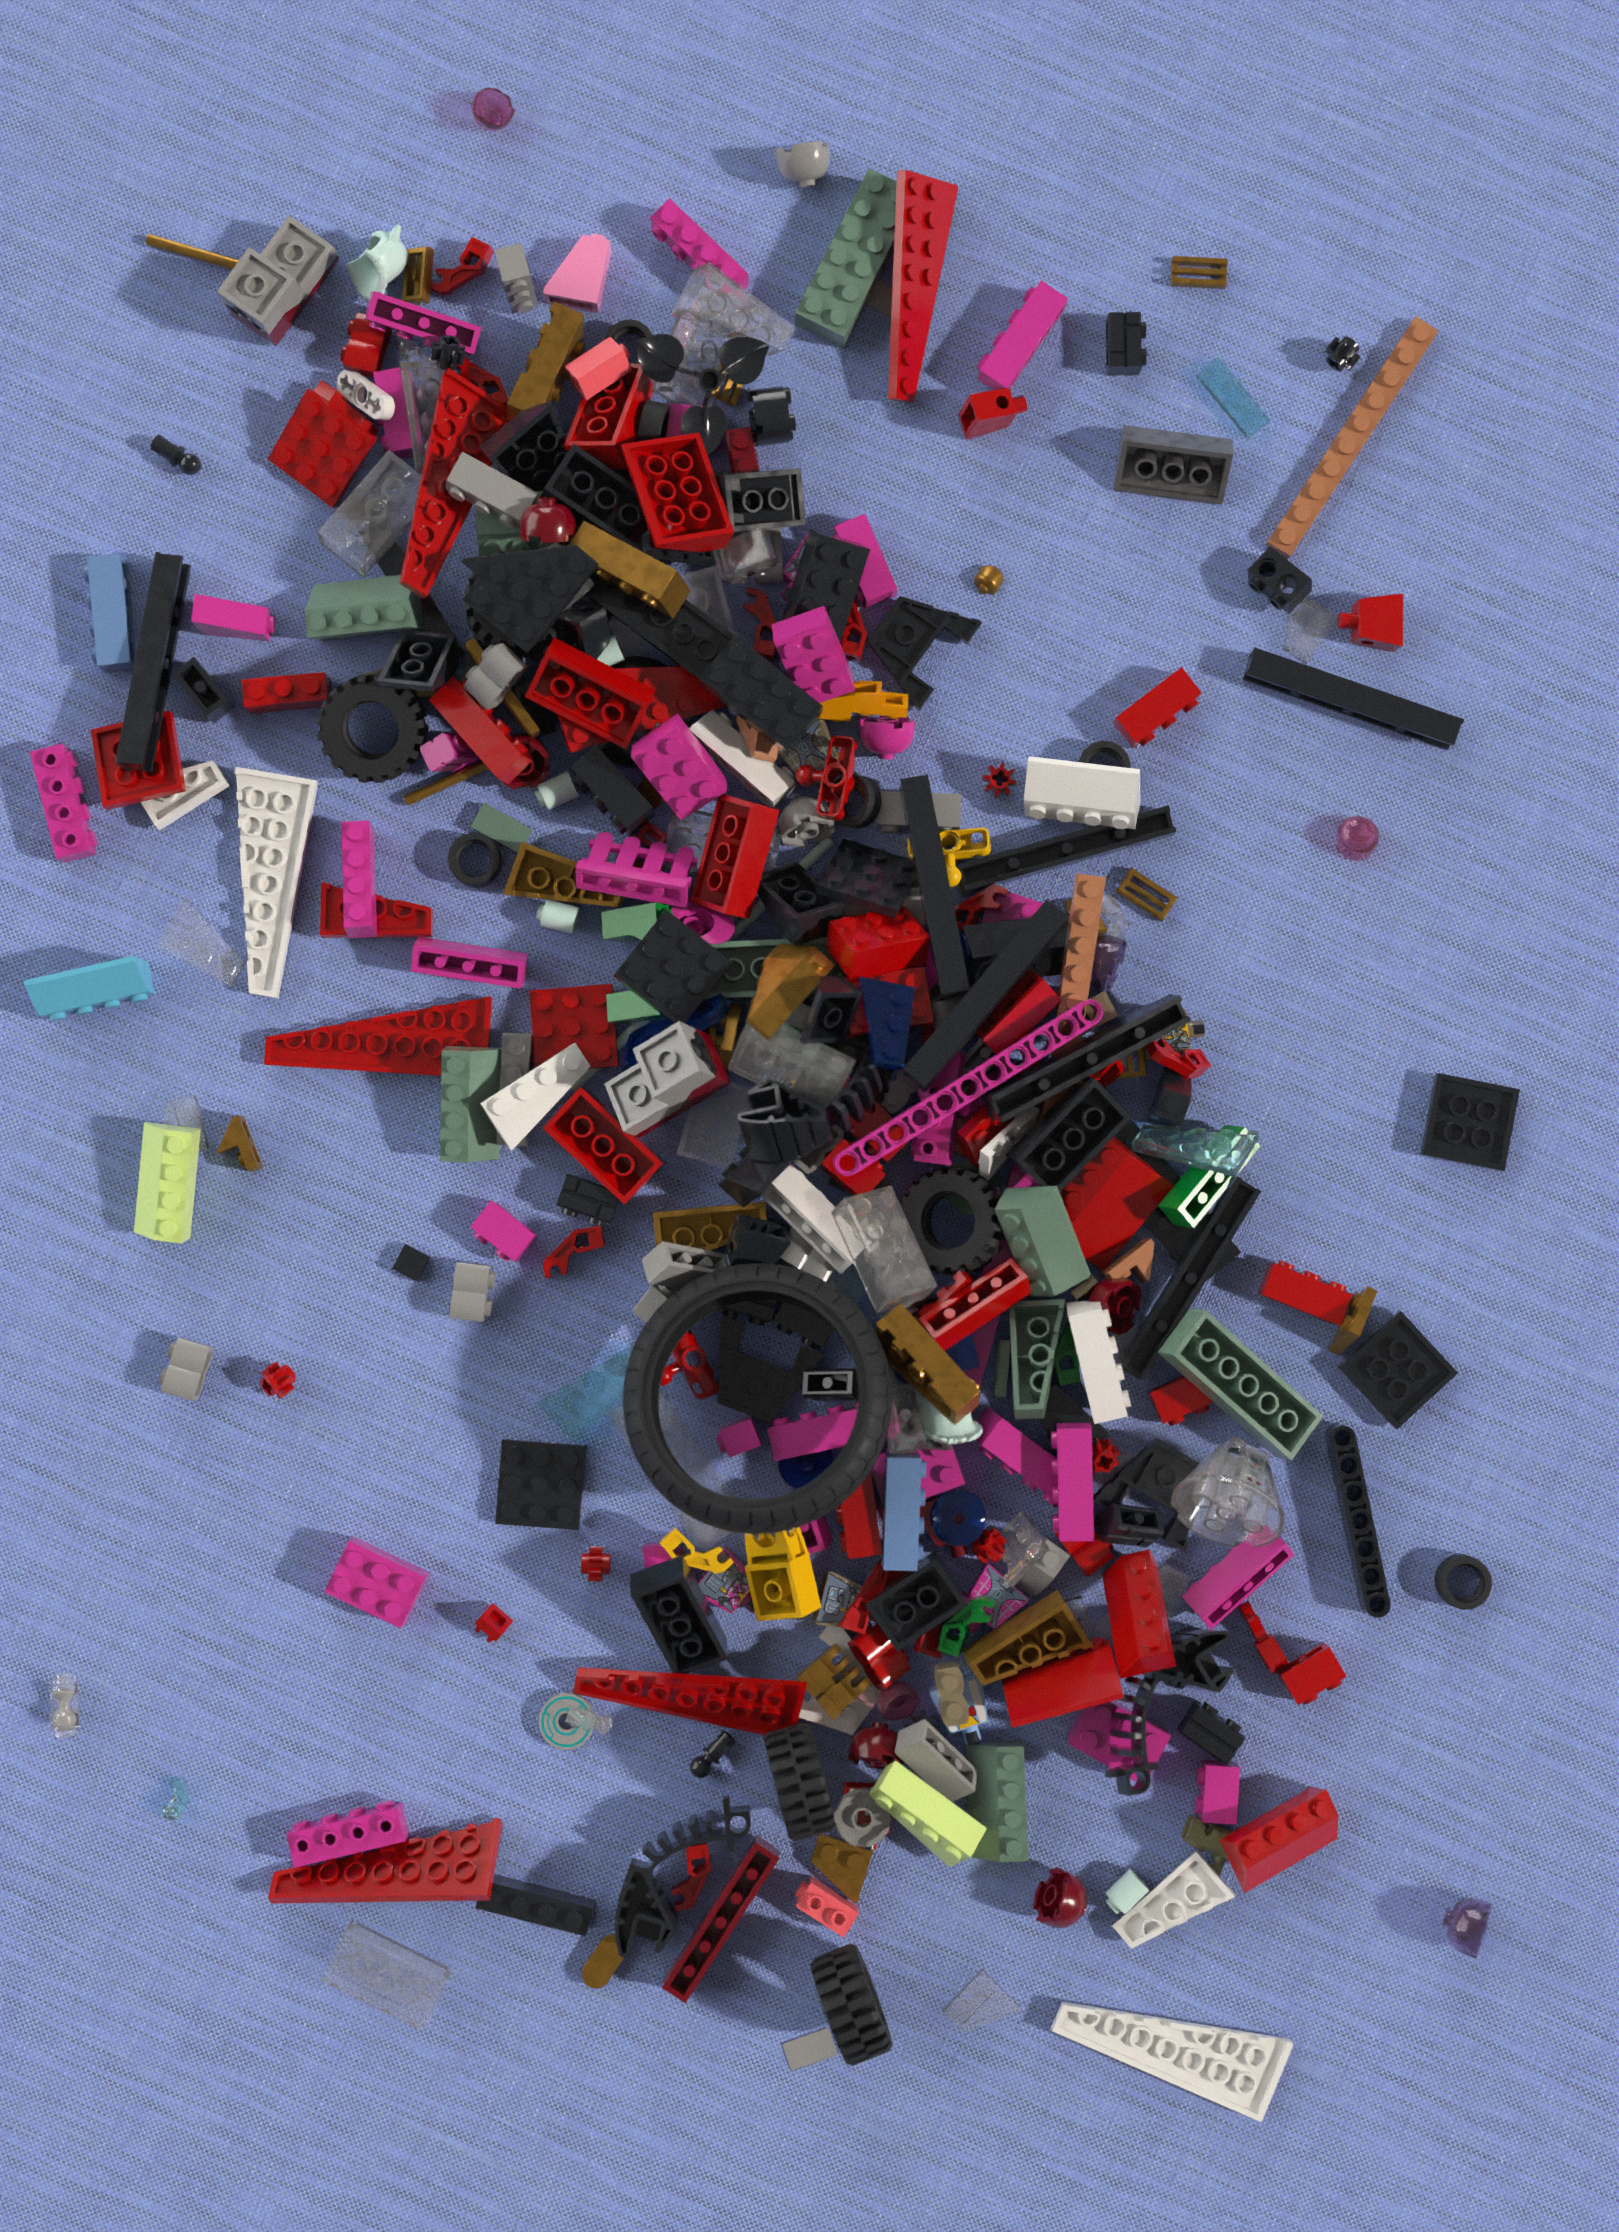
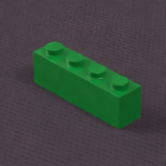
(1198, 1191)

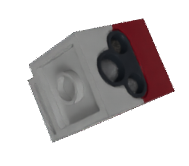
(275, 286)
(670, 1077)

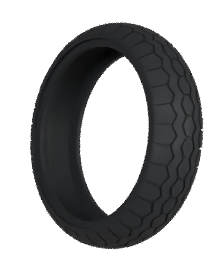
(668, 1327)

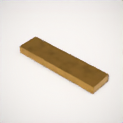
(510, 700)

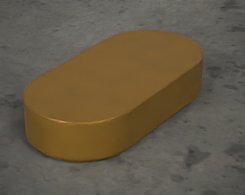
(602, 1963)

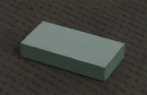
(501, 828)
(1001, 1368)

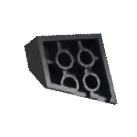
(528, 446)

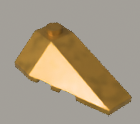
(784, 983)

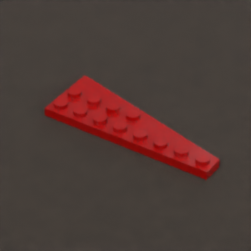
(920, 243)
(461, 423)
(675, 694)
(387, 1043)
(726, 1701)
(425, 1869)

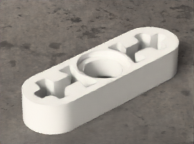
(374, 395)

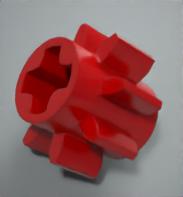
(1006, 776)
(277, 1380)
(1104, 1455)
(989, 1546)
(595, 1563)

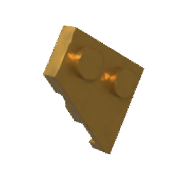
(726, 1043)
(1354, 1320)
(842, 1864)

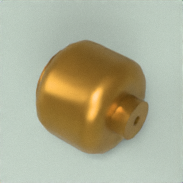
(988, 579)

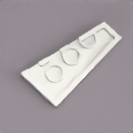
(530, 1097)
(1180, 1896)

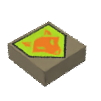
(1084, 1289)

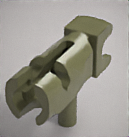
(1206, 1840)

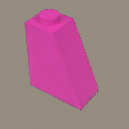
(232, 619)

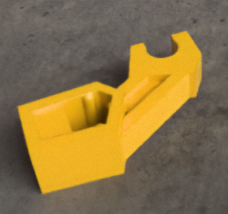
(705, 1561)

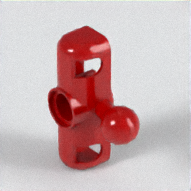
(833, 793)
(699, 1373)

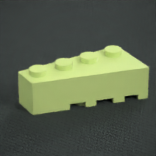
(927, 1814)

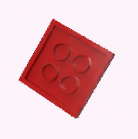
(322, 448)
(127, 788)
(572, 1017)

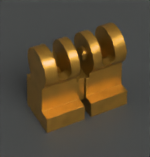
(833, 1695)

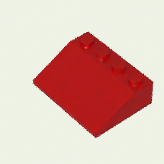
(679, 493)
(1112, 1200)
(1063, 1684)

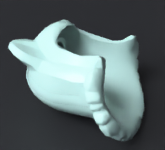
(378, 263)
(940, 1429)

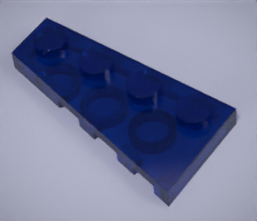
(706, 1014)

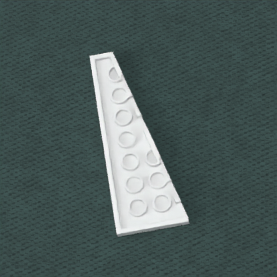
(273, 841)
(1211, 2061)

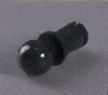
(188, 463)
(701, 1765)

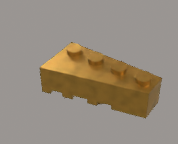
(545, 367)
(926, 1365)
(1027, 1640)

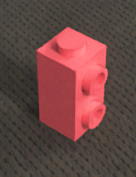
(599, 367)
(826, 1906)

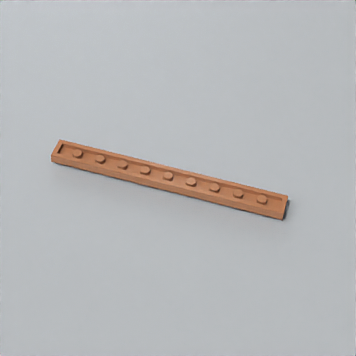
(1352, 437)
(1077, 959)

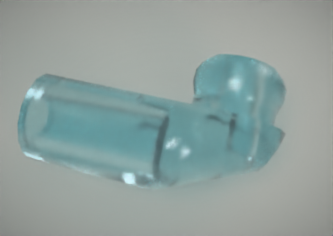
(179, 1800)

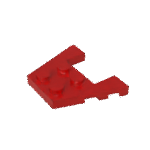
(858, 1615)

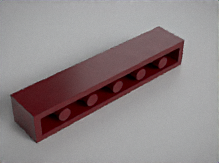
(720, 1919)

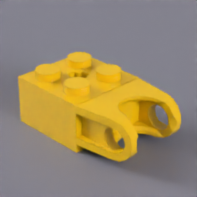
(780, 1576)

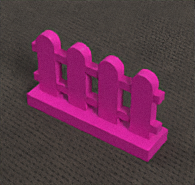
(634, 882)

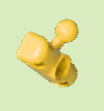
(963, 849)

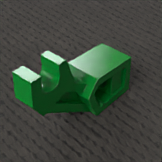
(1066, 1348)
(972, 1612)

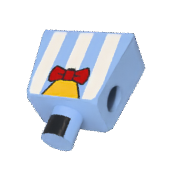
(976, 1704)

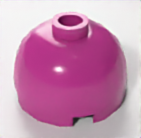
(886, 735)

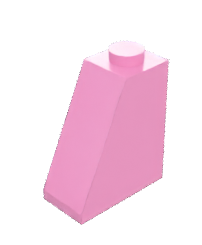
(581, 275)

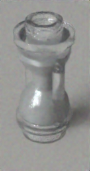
(64, 1720)

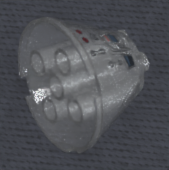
(1231, 1497)

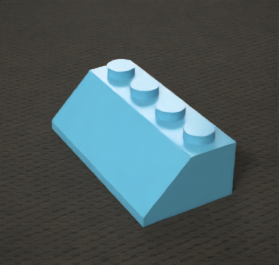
(90, 987)

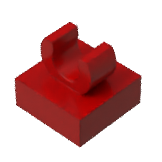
(493, 1623)

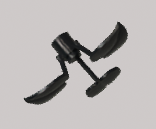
(741, 358)

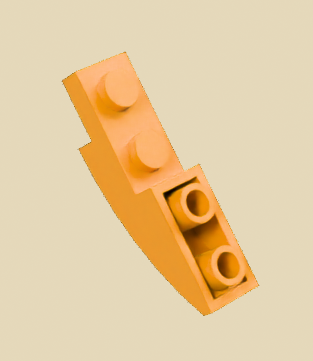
(865, 700)

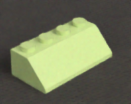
(167, 1182)

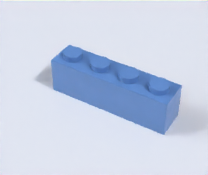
(111, 612)
(902, 1511)

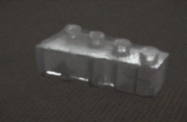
(730, 310)

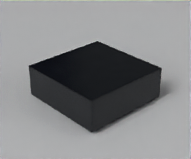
(411, 1262)

